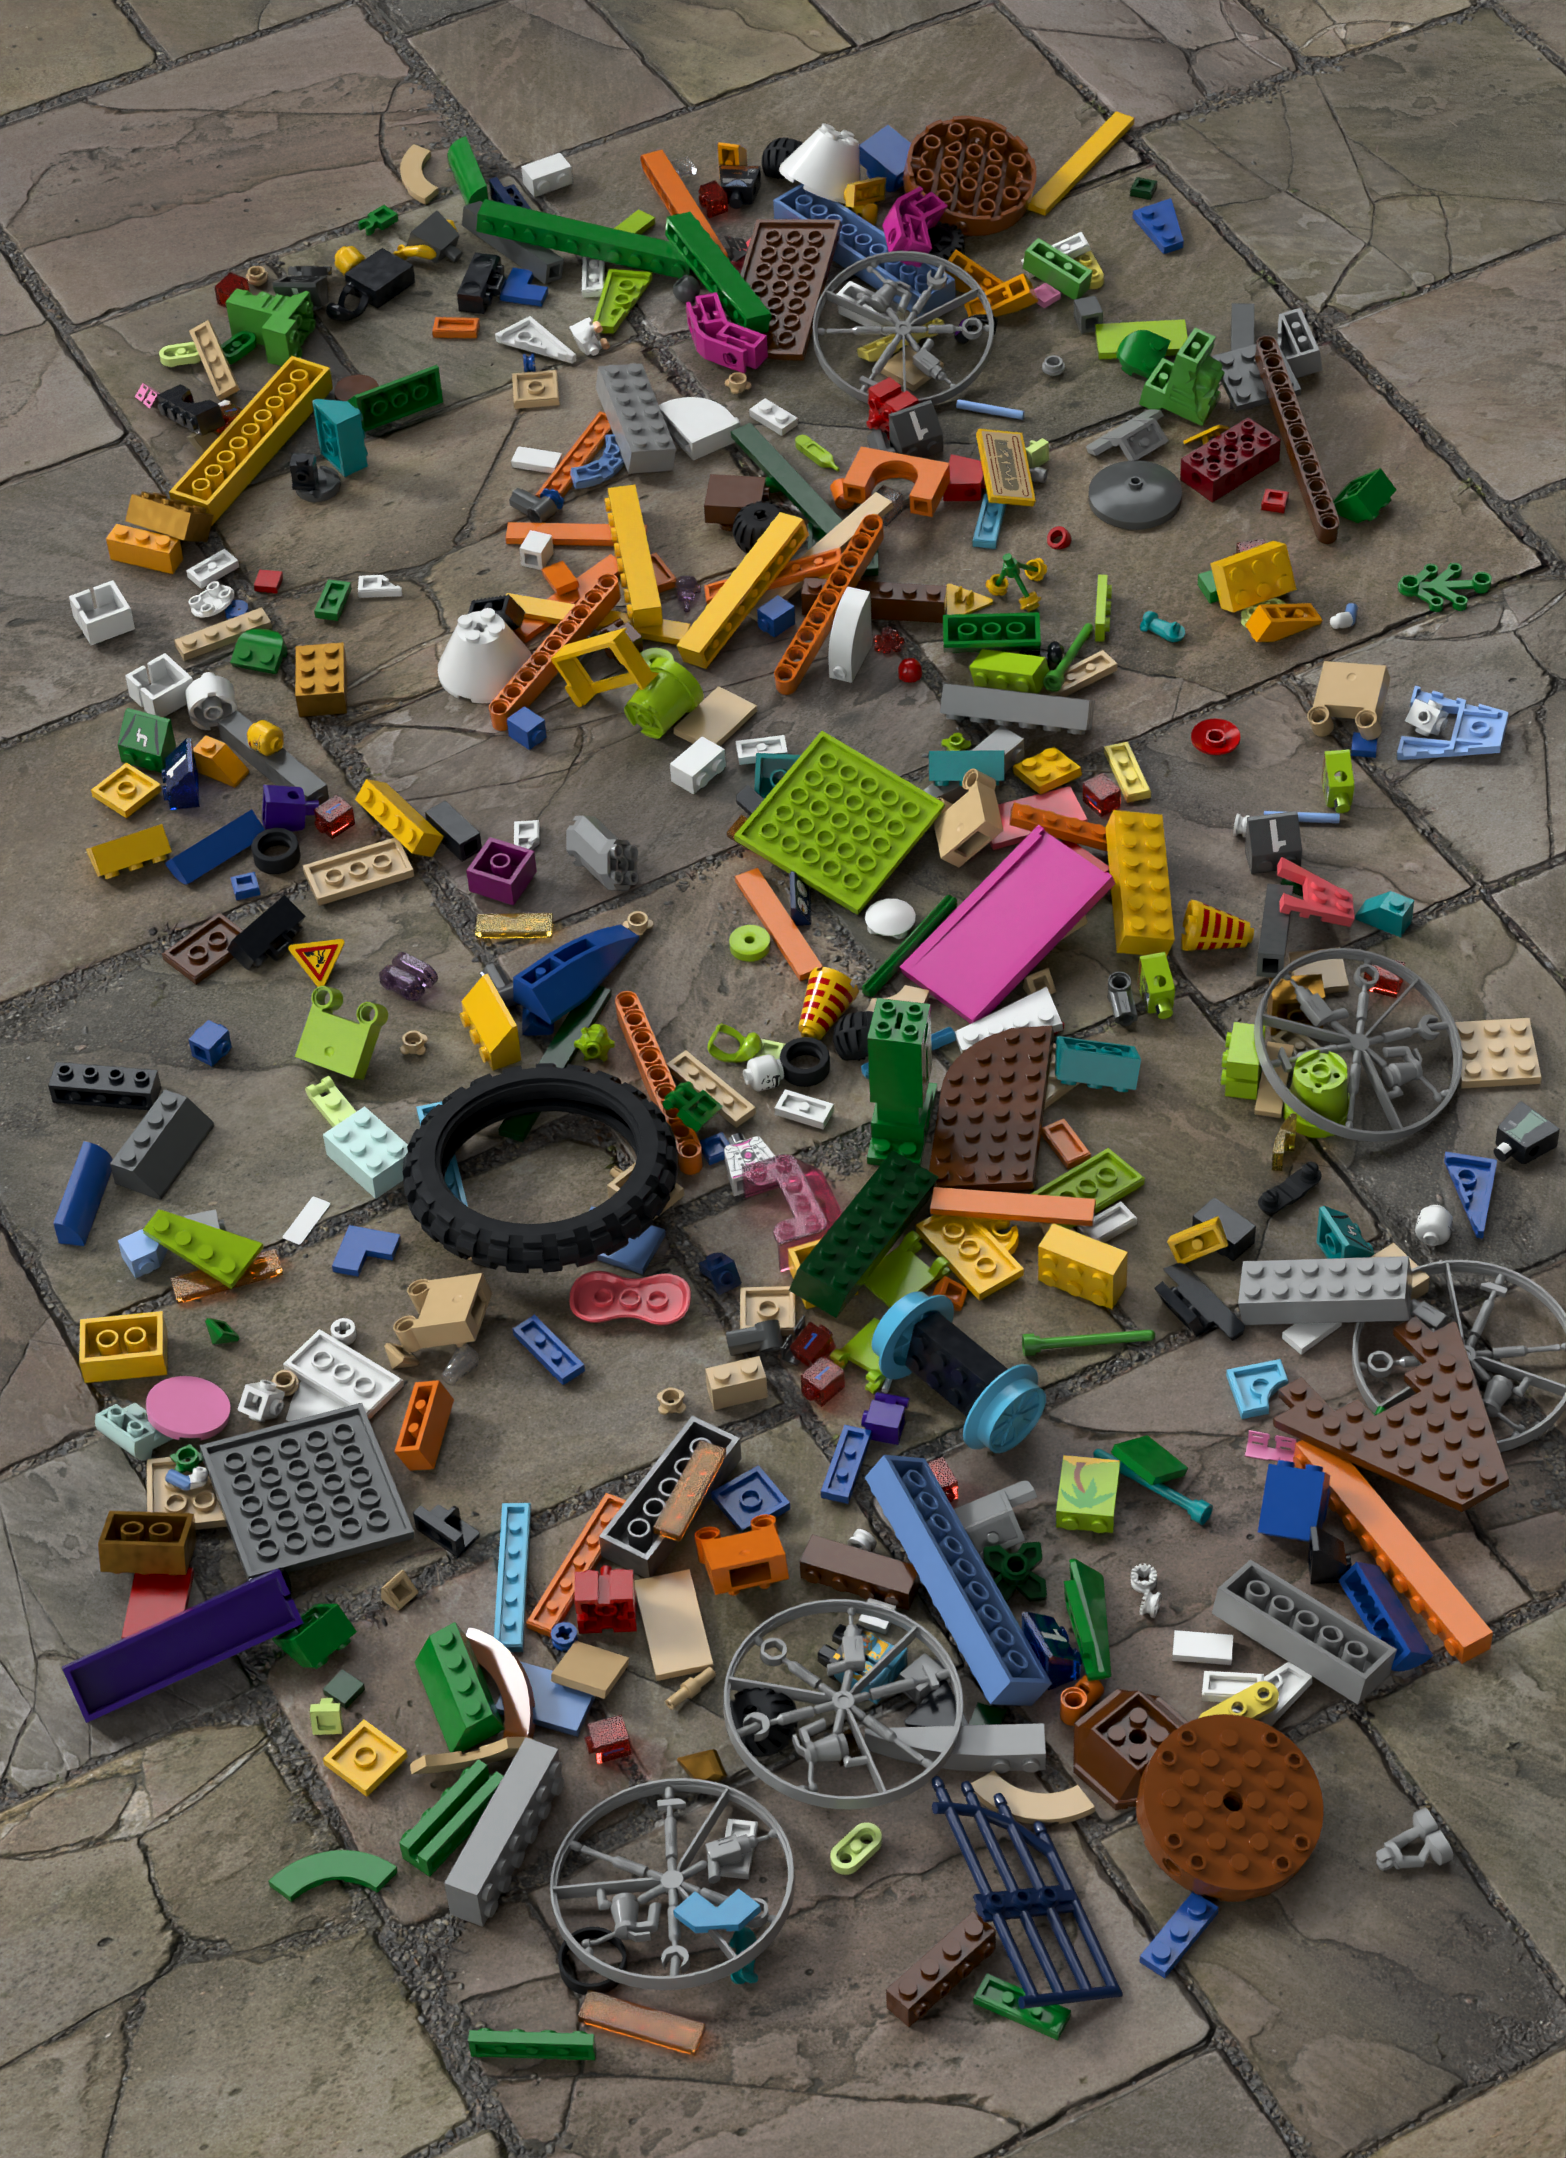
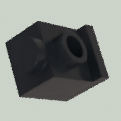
(303, 471)

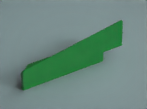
(1087, 1613)

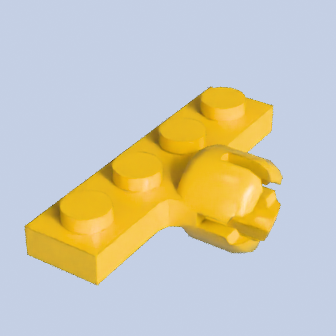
(863, 195)

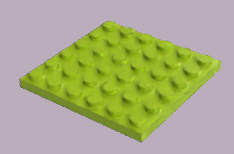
(839, 822)

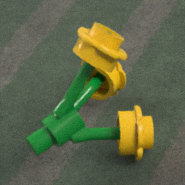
(1034, 569)

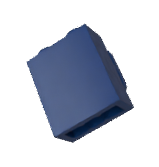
(885, 157)
(1294, 1500)

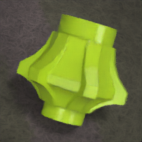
(594, 1042)

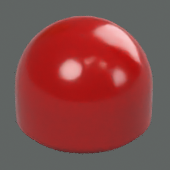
(1059, 531)
(910, 670)

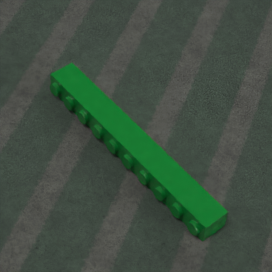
(581, 238)

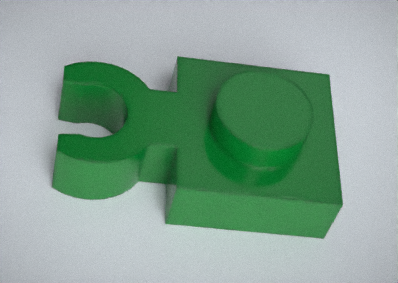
(379, 218)

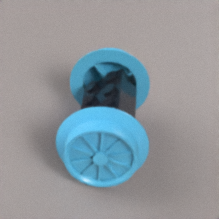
(998, 1401)

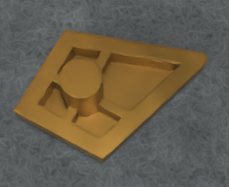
(703, 1766)

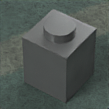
(1087, 313)

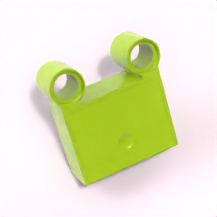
(338, 1041)

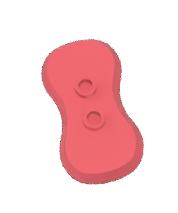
(653, 1299)

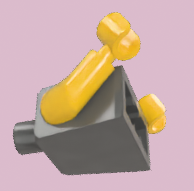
(432, 240)

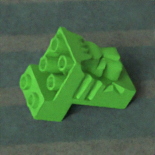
(277, 321)
(1189, 383)

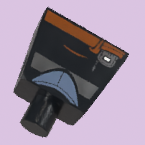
(740, 184)

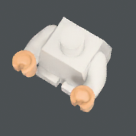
(585, 336)

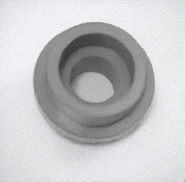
(1053, 365)

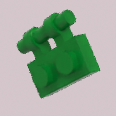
(694, 1107)

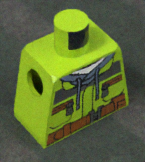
(1338, 789)
(1159, 992)

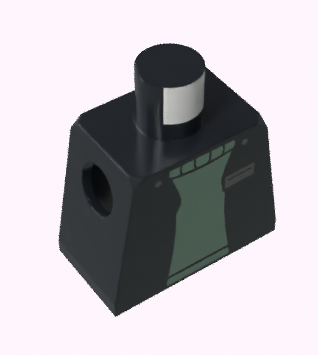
(1525, 1135)

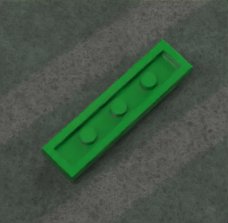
(533, 2045)

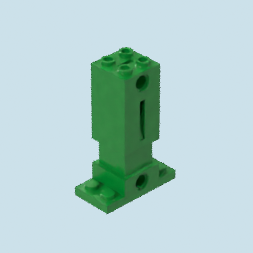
(900, 1079)

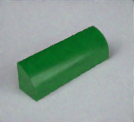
(467, 172)

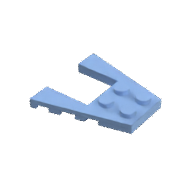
(1475, 731)

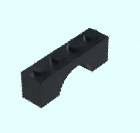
(198, 417)

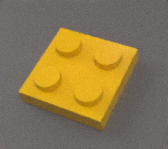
(1047, 770)
(126, 790)
(365, 1757)

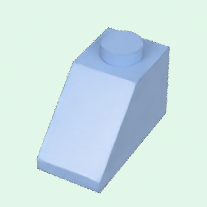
(141, 1253)

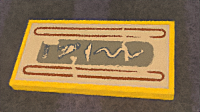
(1005, 467)

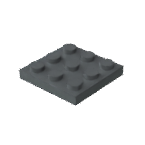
(1243, 378)

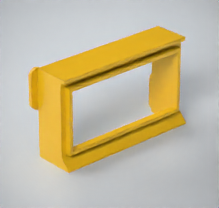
(581, 686)

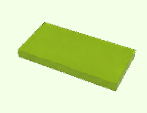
(1111, 335)
(1099, 1178)

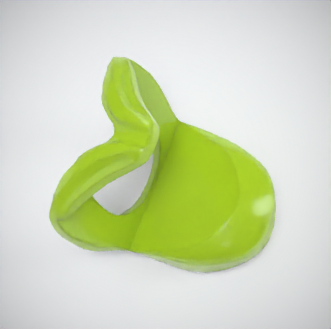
(748, 1047)

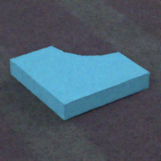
(1255, 1386)

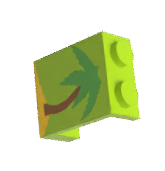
(1087, 1494)

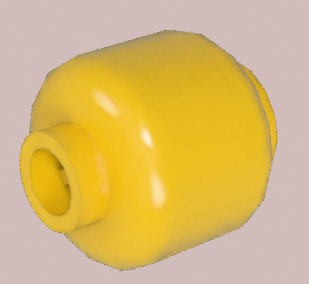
(348, 258)

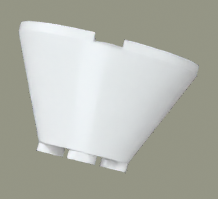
(825, 163)
(481, 657)

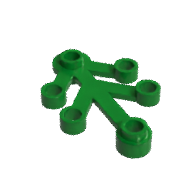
(1415, 586)

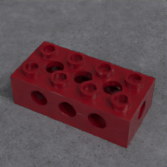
(1230, 459)

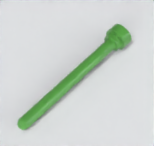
(1055, 678)
(1033, 1344)

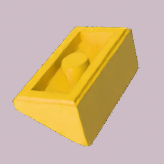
(1198, 1241)

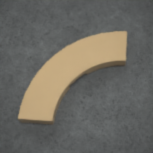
(412, 176)
(456, 1760)
(1031, 1806)

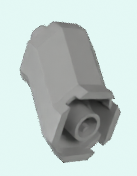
(602, 853)

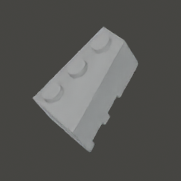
(1298, 343)

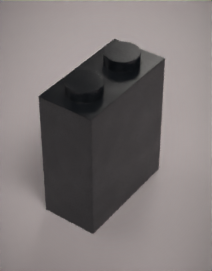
(381, 276)

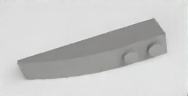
(999, 740)
(977, 1749)

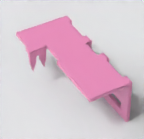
(150, 397)
(1266, 1453)

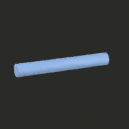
(990, 409)
(1313, 817)

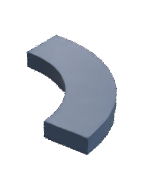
(601, 469)

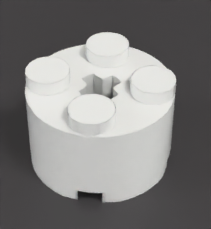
(210, 700)

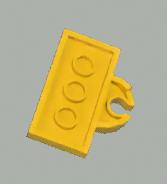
(974, 1250)

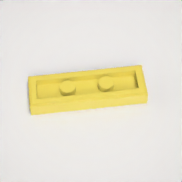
(1127, 772)

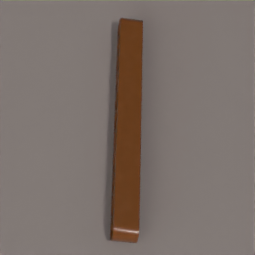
(1297, 440)

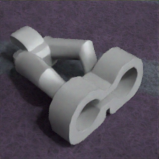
(1425, 1828)

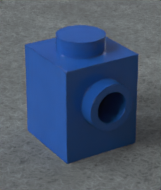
(210, 1043)

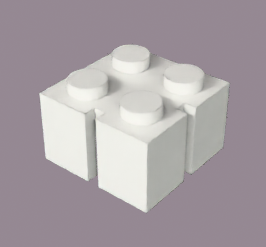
(109, 619)
(166, 688)

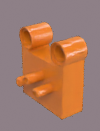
(743, 1558)

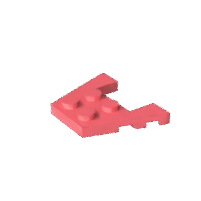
(1319, 896)

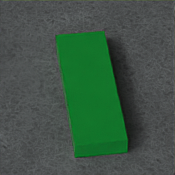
(1003, 1998)

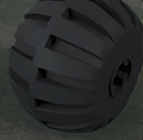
(776, 153)
(753, 522)
(852, 1034)
(771, 1705)

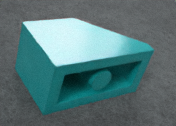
(1387, 912)

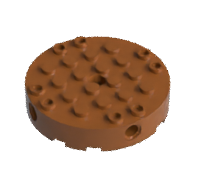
(975, 171)
(1222, 1850)

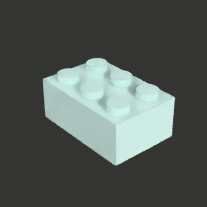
(367, 1151)

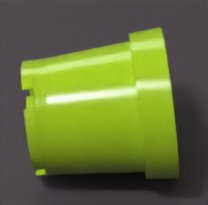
(664, 698)
(1322, 1086)

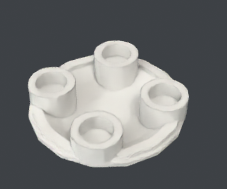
(212, 600)
(890, 918)

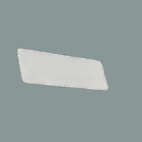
(306, 1220)

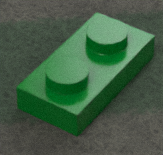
(332, 600)

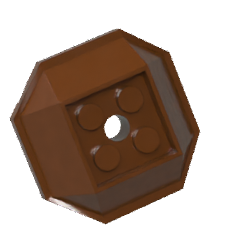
(1106, 1746)

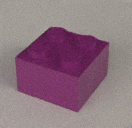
(501, 871)

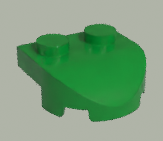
(1141, 352)
(259, 651)

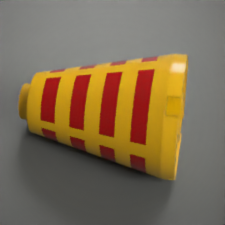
(1213, 929)
(825, 1001)

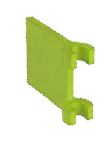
(904, 1272)
(860, 1352)

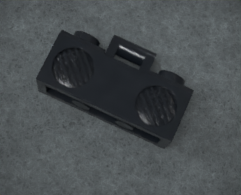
(481, 281)
(273, 925)

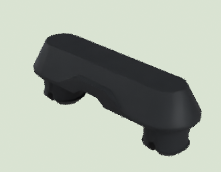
(1291, 1189)

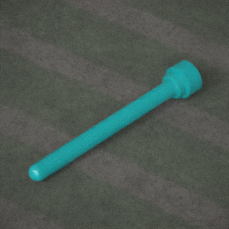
(1198, 1509)

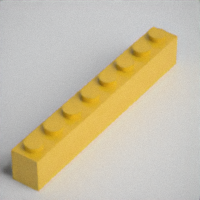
(634, 556)
(742, 590)

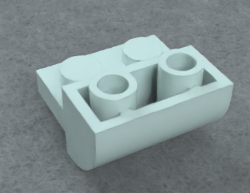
(130, 1430)

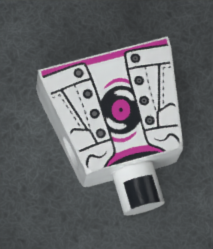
(742, 1153)

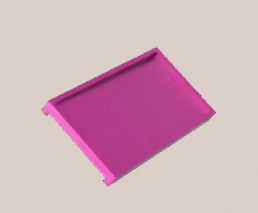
(1007, 925)

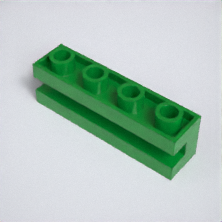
(450, 1819)

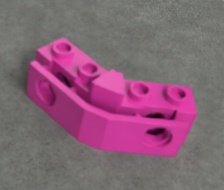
(911, 228)
(722, 340)

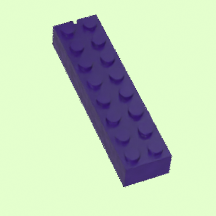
(181, 1645)

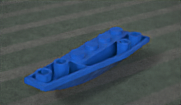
(571, 972)

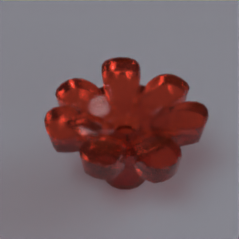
(888, 640)

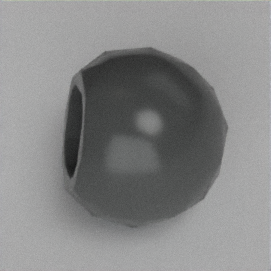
(686, 289)

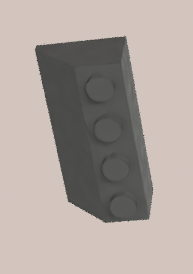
(161, 1145)

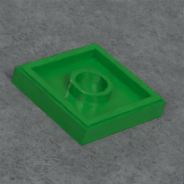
(1149, 1460)

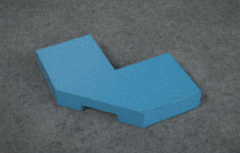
(703, 1916)

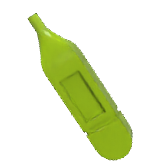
(815, 452)

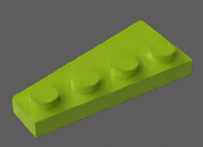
(619, 296)
(206, 1247)

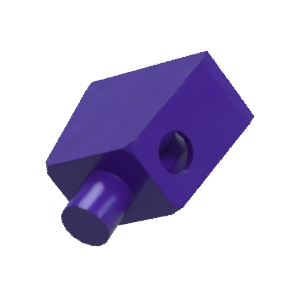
(285, 807)

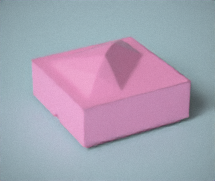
(1047, 295)

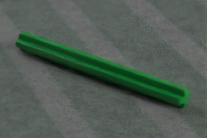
(910, 944)

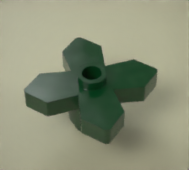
(1016, 1570)

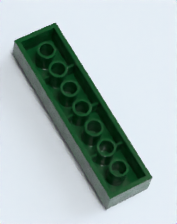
(863, 1234)

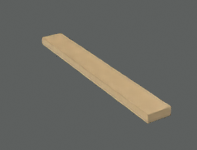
(836, 538)

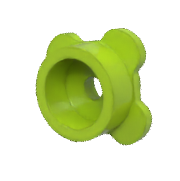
(956, 743)

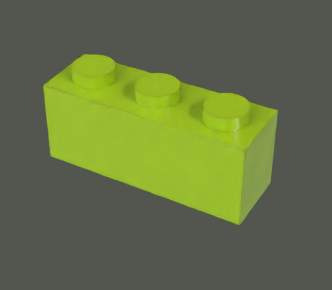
(1009, 671)

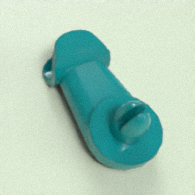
(1169, 631)
(741, 1941)

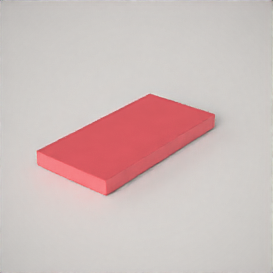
(1059, 801)

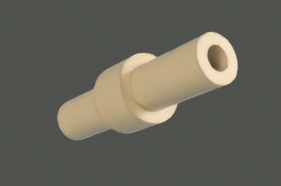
(690, 1688)

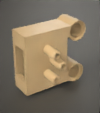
(1352, 693)
(970, 821)
(448, 1311)

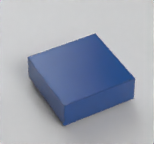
(1363, 747)
(245, 886)
(713, 1148)

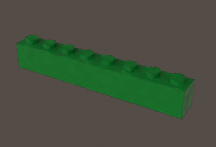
(717, 272)

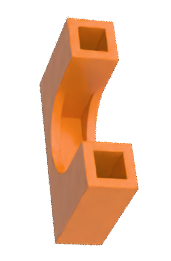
(876, 465)

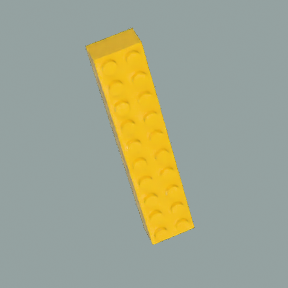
(254, 436)

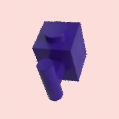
(886, 1417)

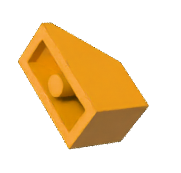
(731, 154)
(219, 762)

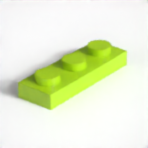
(1103, 608)

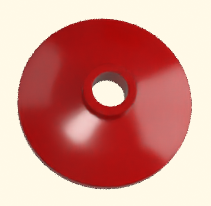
(1215, 736)

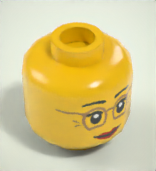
(264, 737)

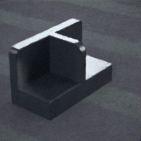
(445, 1528)

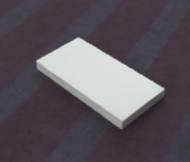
(343, 1373)

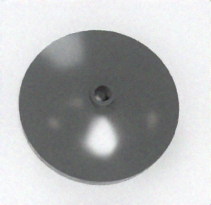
(1135, 495)

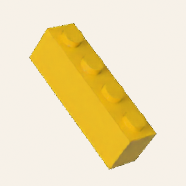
(399, 818)

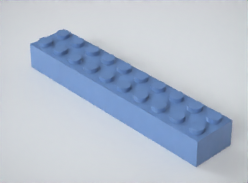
(861, 240)
(958, 1581)

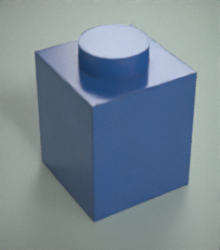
(776, 616)
(526, 728)

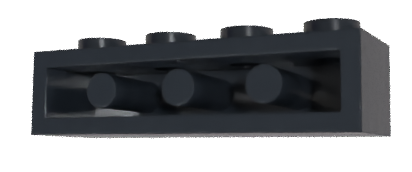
(104, 1086)

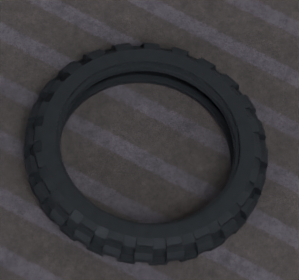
(544, 1244)

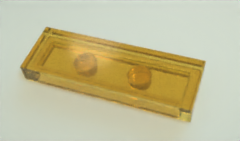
(514, 925)

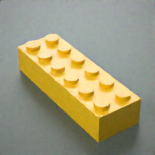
(1141, 883)

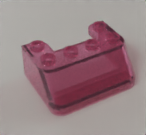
(806, 1194)

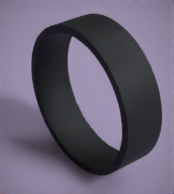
(601, 1987)

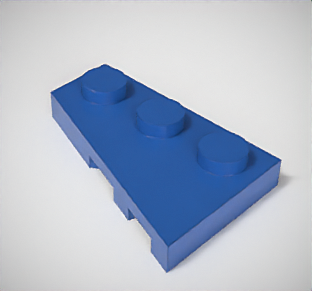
(1160, 225)

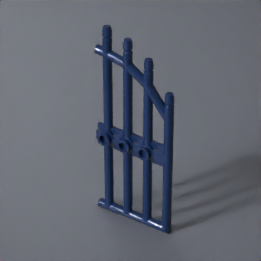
(1027, 1902)

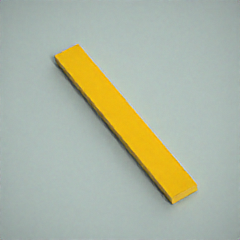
(1080, 163)
(555, 611)

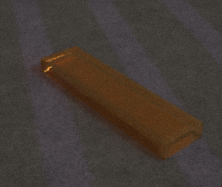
(200, 1284)
(689, 1491)
(641, 2022)

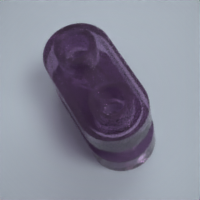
(408, 976)

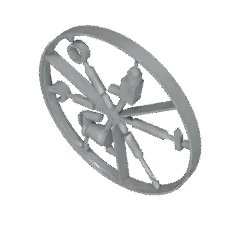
(882, 301)
(1393, 1075)
(1499, 1387)
(835, 1745)
(626, 1907)

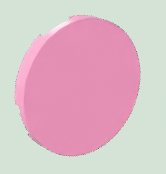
(187, 1408)

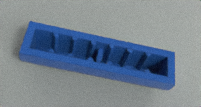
(215, 848)
(83, 1195)
(1385, 1614)

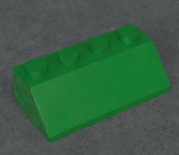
(399, 398)
(991, 632)
(457, 1689)

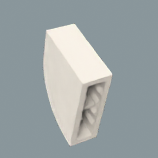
(699, 425)
(850, 635)

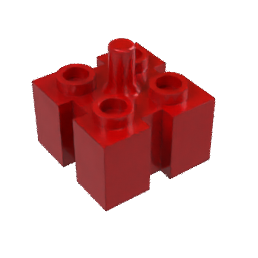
(885, 399)
(605, 1600)

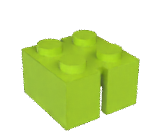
(1241, 1063)

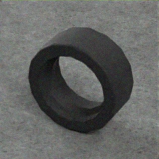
(271, 838)
(808, 1076)

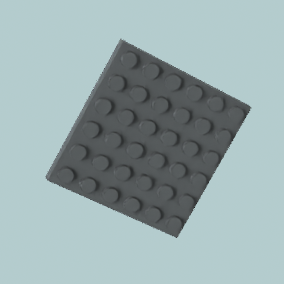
(306, 1491)

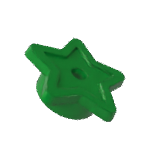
(182, 1455)

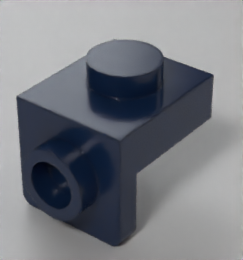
(721, 1271)

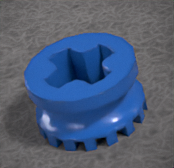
(528, 363)
(559, 1642)

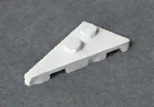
(535, 338)

